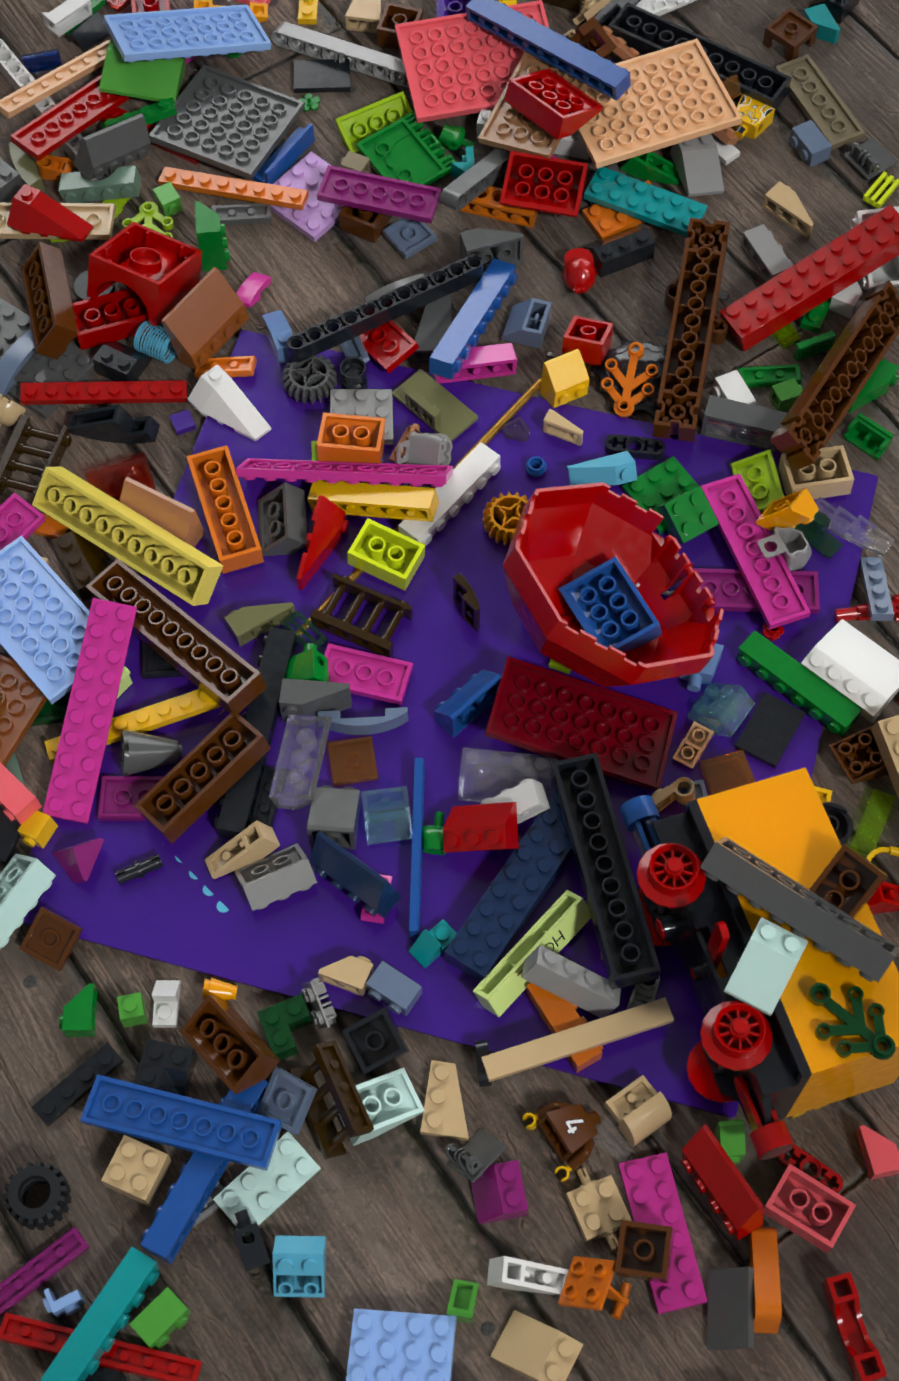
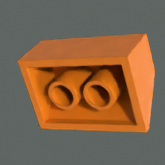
(351, 438)

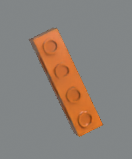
(489, 206)

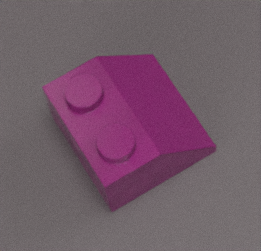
(499, 1193)

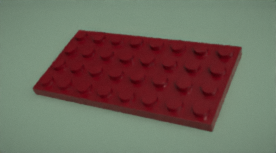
(577, 718)

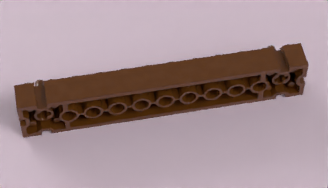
(691, 330)
(839, 378)

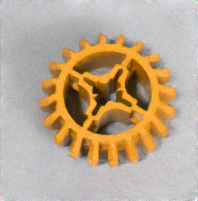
(508, 511)

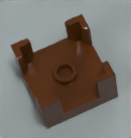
(790, 31)
(594, 38)

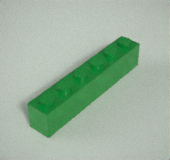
(798, 684)

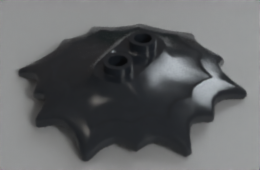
(652, 355)

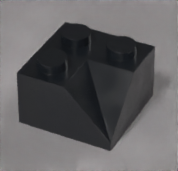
(166, 1067)

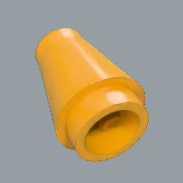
(219, 989)

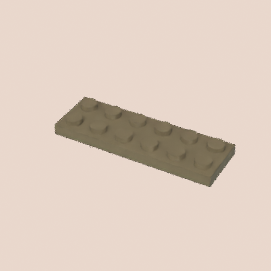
(821, 102)

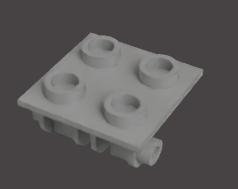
(310, 993)

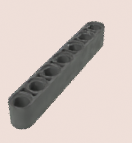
(475, 180)

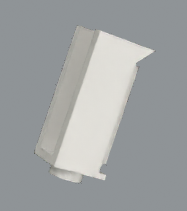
(67, 16)

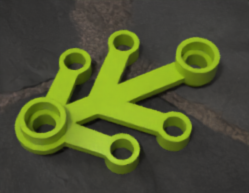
(148, 212)

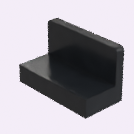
(88, 32)

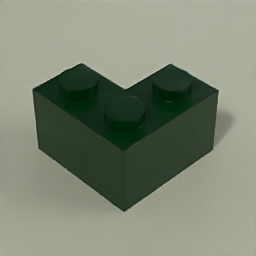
(280, 1021)

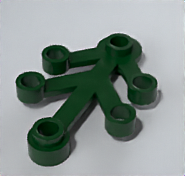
(854, 1024)

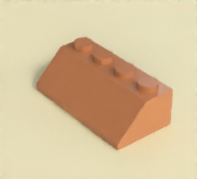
(163, 511)

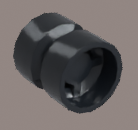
(353, 373)

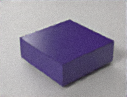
(182, 422)

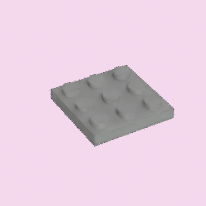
(365, 403)

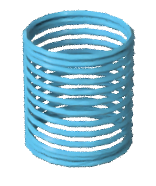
(154, 342)

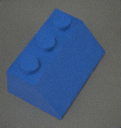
(467, 702)

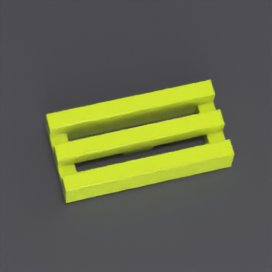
(888, 180)

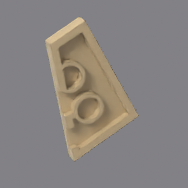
(443, 1104)

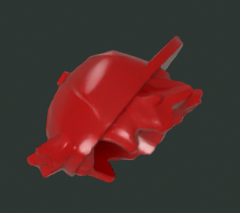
(579, 270)

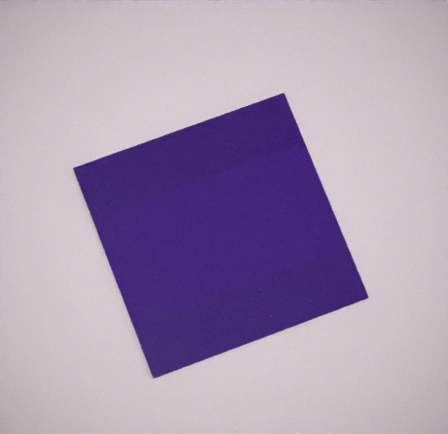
(294, 937)

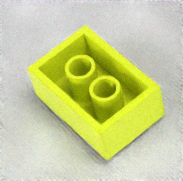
(386, 554)

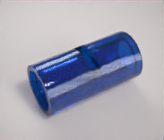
(42, 61)

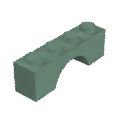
(123, 183)

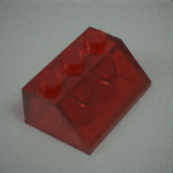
(111, 475)

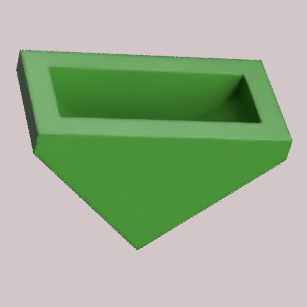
(463, 1300)

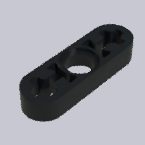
(641, 441)

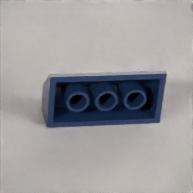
(353, 876)

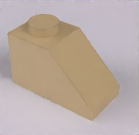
(348, 974)

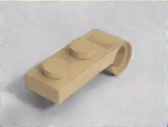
(670, 793)

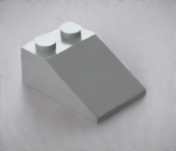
(698, 166)

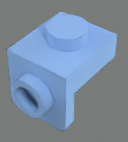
(67, 1304)

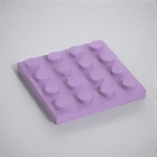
(316, 215)

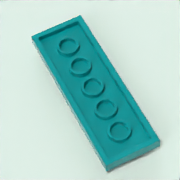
(643, 201)

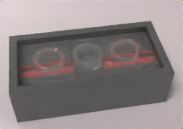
(741, 423)

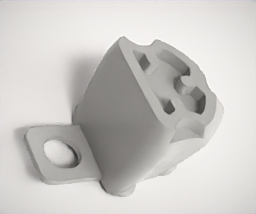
(425, 449)
(790, 544)

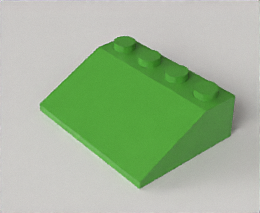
(142, 78)

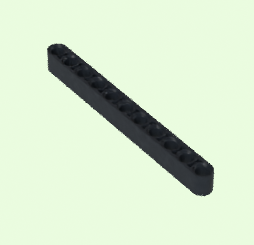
(385, 308)

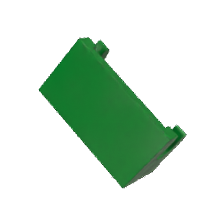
(868, 436)

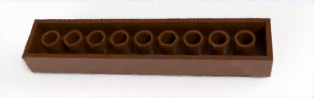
(180, 639)

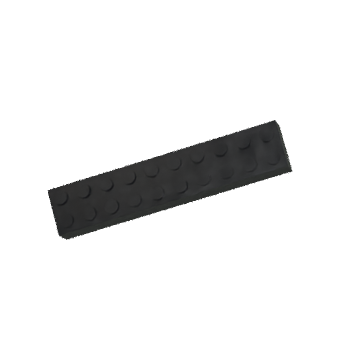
(652, 33)
(605, 871)

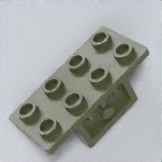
(435, 405)

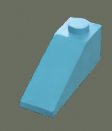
(611, 469)

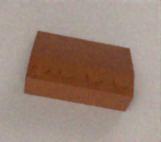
(204, 320)

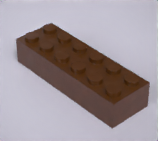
(48, 301)
(202, 776)

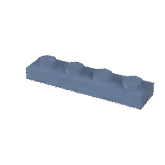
(876, 589)

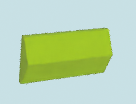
(371, 119)

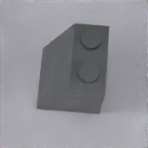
(335, 815)

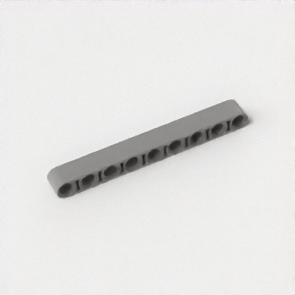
(327, 47)

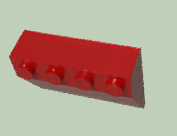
(551, 102)
(544, 184)

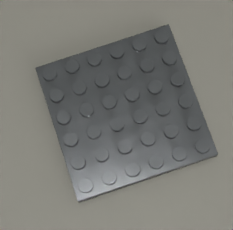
(227, 122)

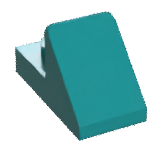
(459, 168)
(432, 943)

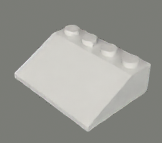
(855, 668)

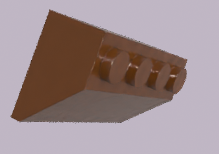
(229, 1045)

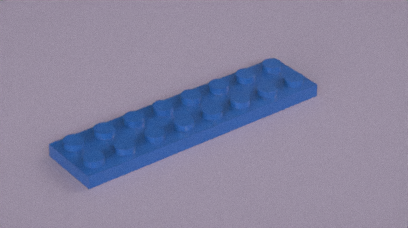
(182, 1122)

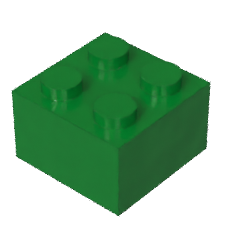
(687, 515)

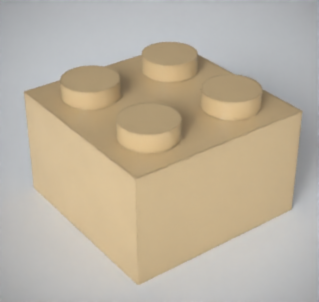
(136, 1170)

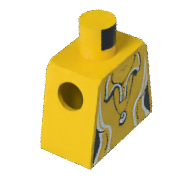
(755, 117)

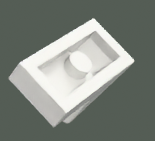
(166, 1003)

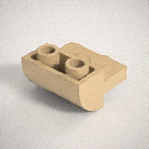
(639, 1110)

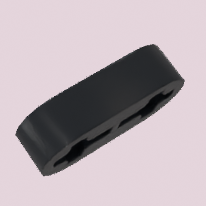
(481, 1049)

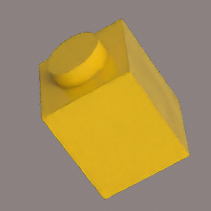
(37, 829)

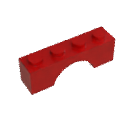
(846, 1312)

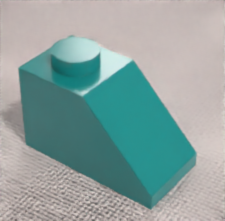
(827, 26)

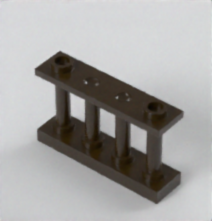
(17, 447)
(361, 636)
(346, 1099)

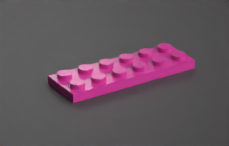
(655, 1201)

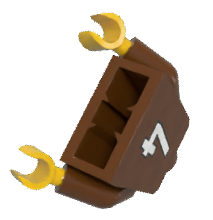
(568, 1132)

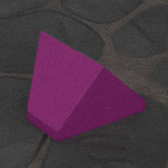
(79, 859)

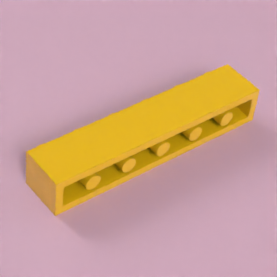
(378, 500)

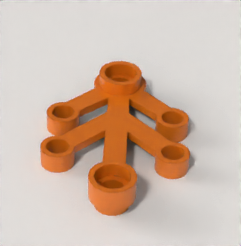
(629, 383)

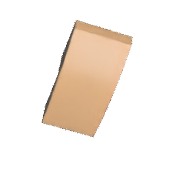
(693, 745)

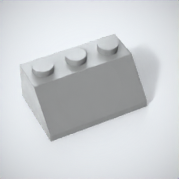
(276, 877)

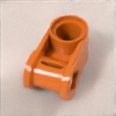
(52, 166)

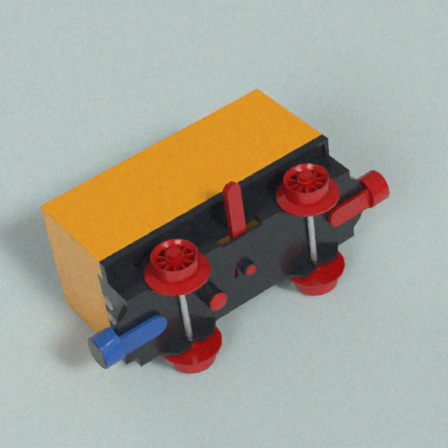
(743, 1054)

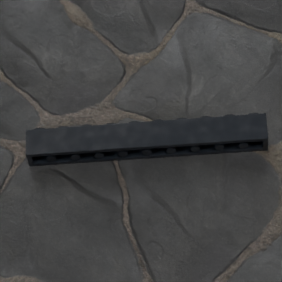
(263, 716)

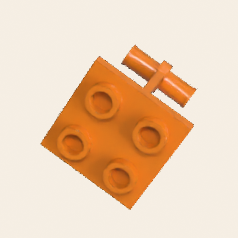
(589, 1285)

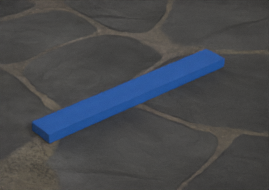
(417, 846)

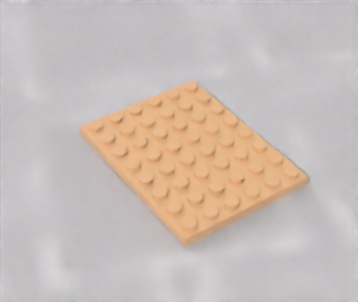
(669, 101)

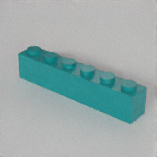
(104, 1319)

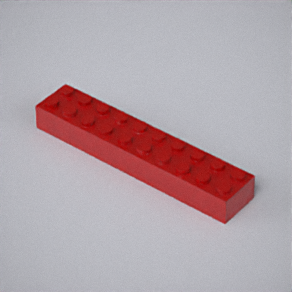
(814, 279)

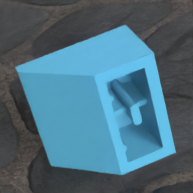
(299, 1266)

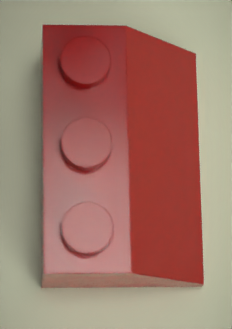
(481, 828)

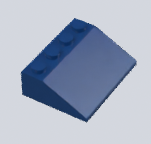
(611, 607)

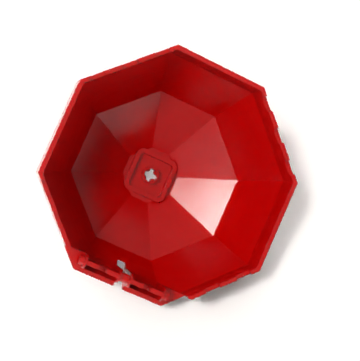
(574, 531)

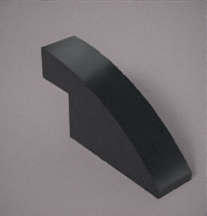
(113, 425)

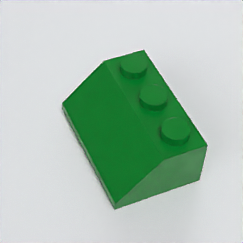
(210, 238)

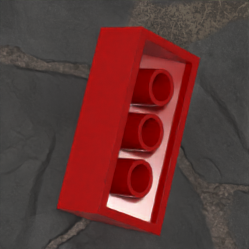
(722, 1183)

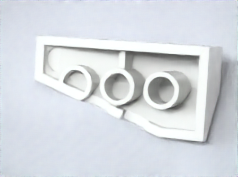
(223, 400)

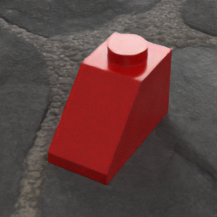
(885, 899)

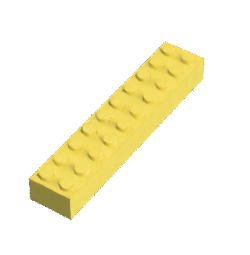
(127, 535)

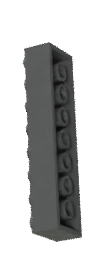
(800, 908)

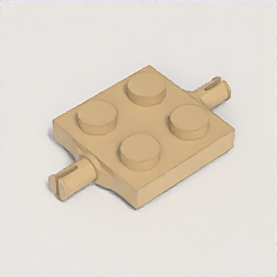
(589, 9)
(598, 1208)

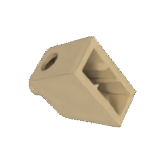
(363, 15)

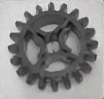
(310, 379)

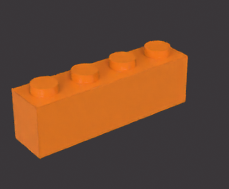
(559, 1016)

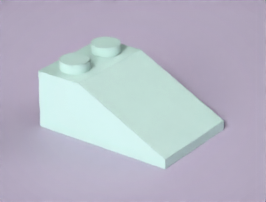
(766, 966)
(388, 1102)

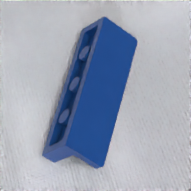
(286, 155)

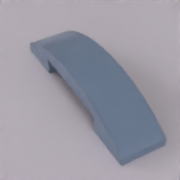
(14, 360)
(367, 725)

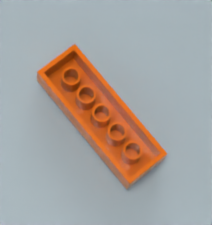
(225, 509)

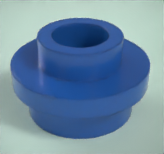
(536, 462)

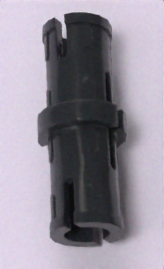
(139, 869)

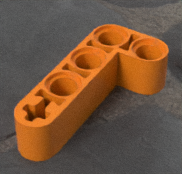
(767, 1290)

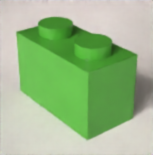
(161, 1319)

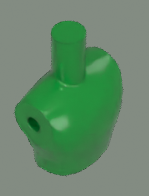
(454, 137)
(433, 836)

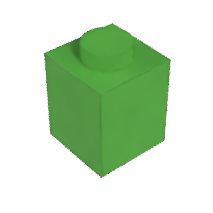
(167, 199)
(785, 394)
(132, 1010)

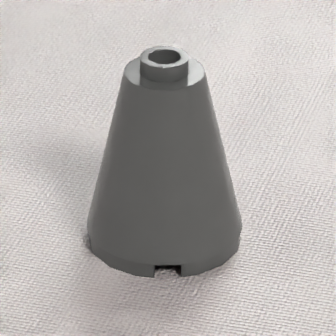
(146, 752)

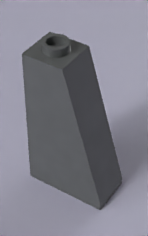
(433, 326)

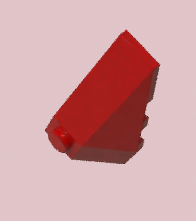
(40, 214)
(327, 530)

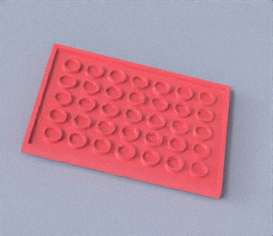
(457, 64)

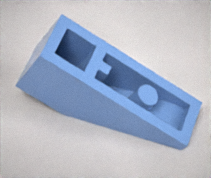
(279, 333)

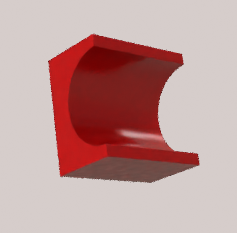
(149, 264)

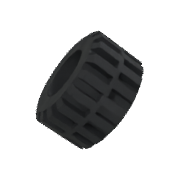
(23, 1182)

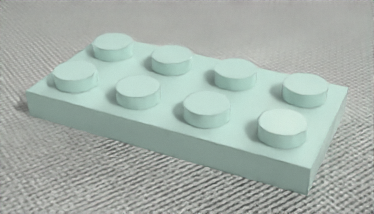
(267, 1190)

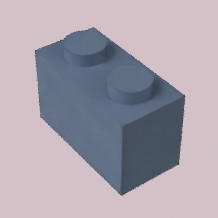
(810, 143)
(393, 989)

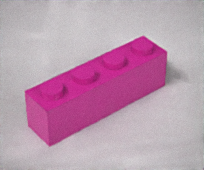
(485, 363)

